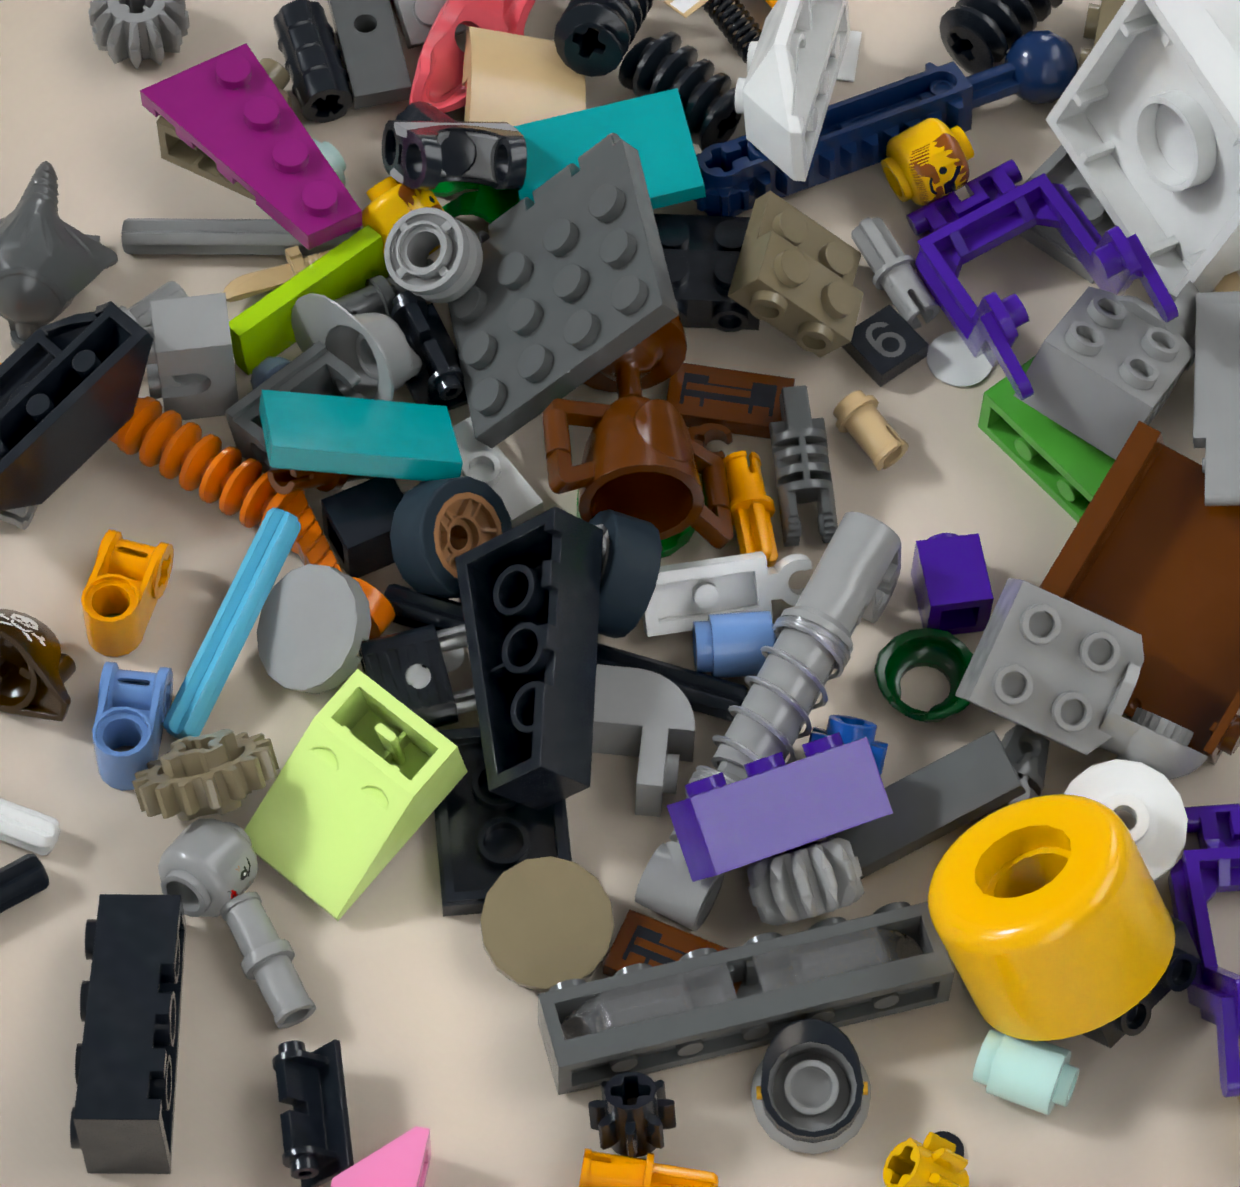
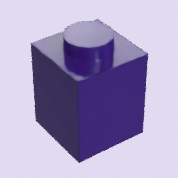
(952, 583)

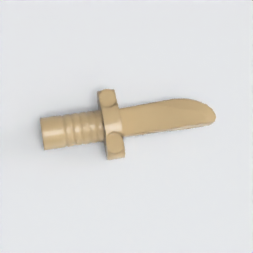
(271, 278)

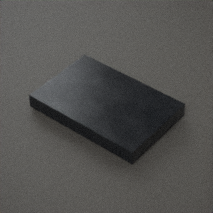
(486, 833)

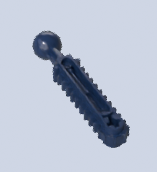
(860, 127)

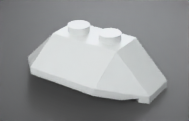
(792, 80)

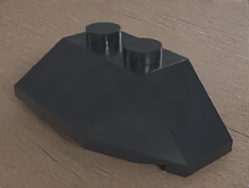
(66, 399)

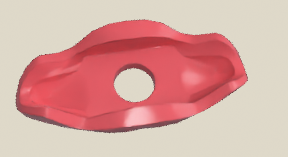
(442, 61)

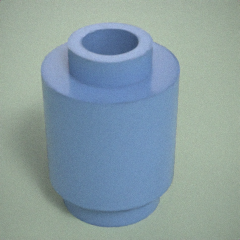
(732, 643)

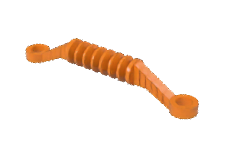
(238, 485)

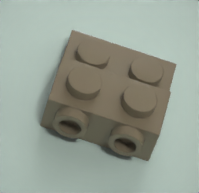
(797, 277)

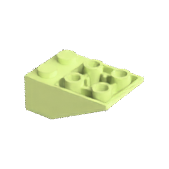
(352, 794)

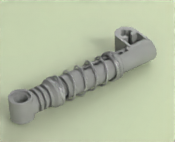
(812, 640)

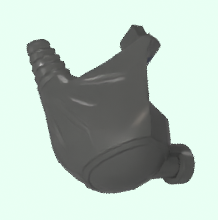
(43, 259)

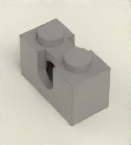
(192, 356)

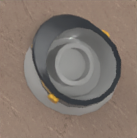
(811, 1088)

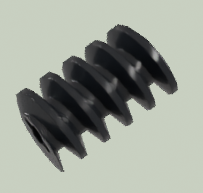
(984, 30)
(598, 33)
(706, 99)

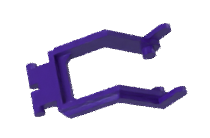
(997, 214)
(1191, 887)

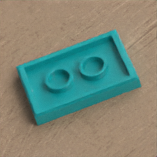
(648, 123)
(359, 436)

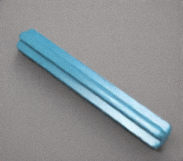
(232, 624)

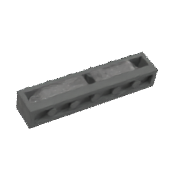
(690, 1011)

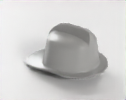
(365, 342)

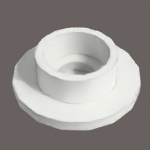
(1151, 801)

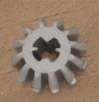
(138, 28)
(805, 881)

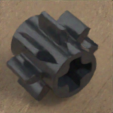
(632, 1114)

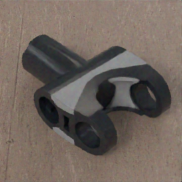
(433, 148)

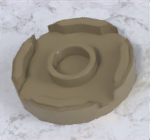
(546, 923)

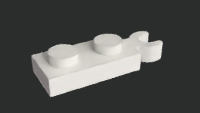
(719, 586)

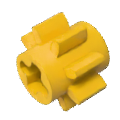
(925, 1164)

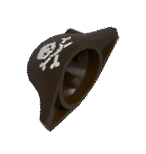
(32, 668)

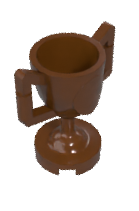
(640, 448)

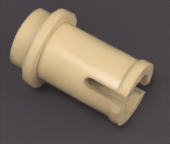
(869, 429)

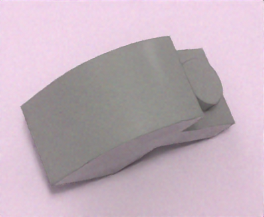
(646, 719)

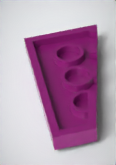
(256, 140)

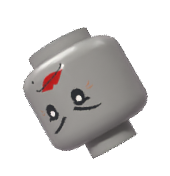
(208, 866)

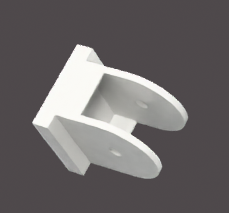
(1160, 133)

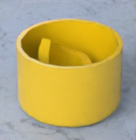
(1051, 917)

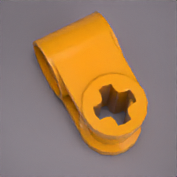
(126, 582)

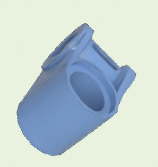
(129, 714)

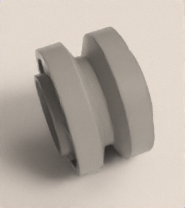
(413, 240)

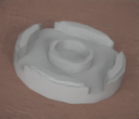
(313, 628)

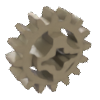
(205, 775)

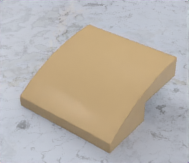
(517, 79)

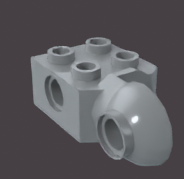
(1112, 365)
(1070, 680)

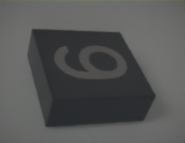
(886, 345)

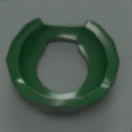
(917, 649)

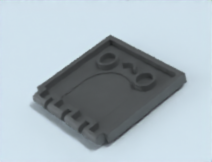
(561, 290)

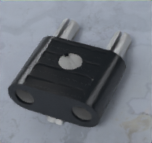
(415, 672)

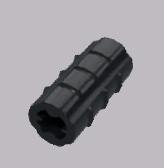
(313, 61)

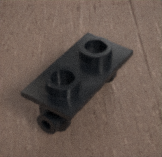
(440, 376)
(318, 1129)

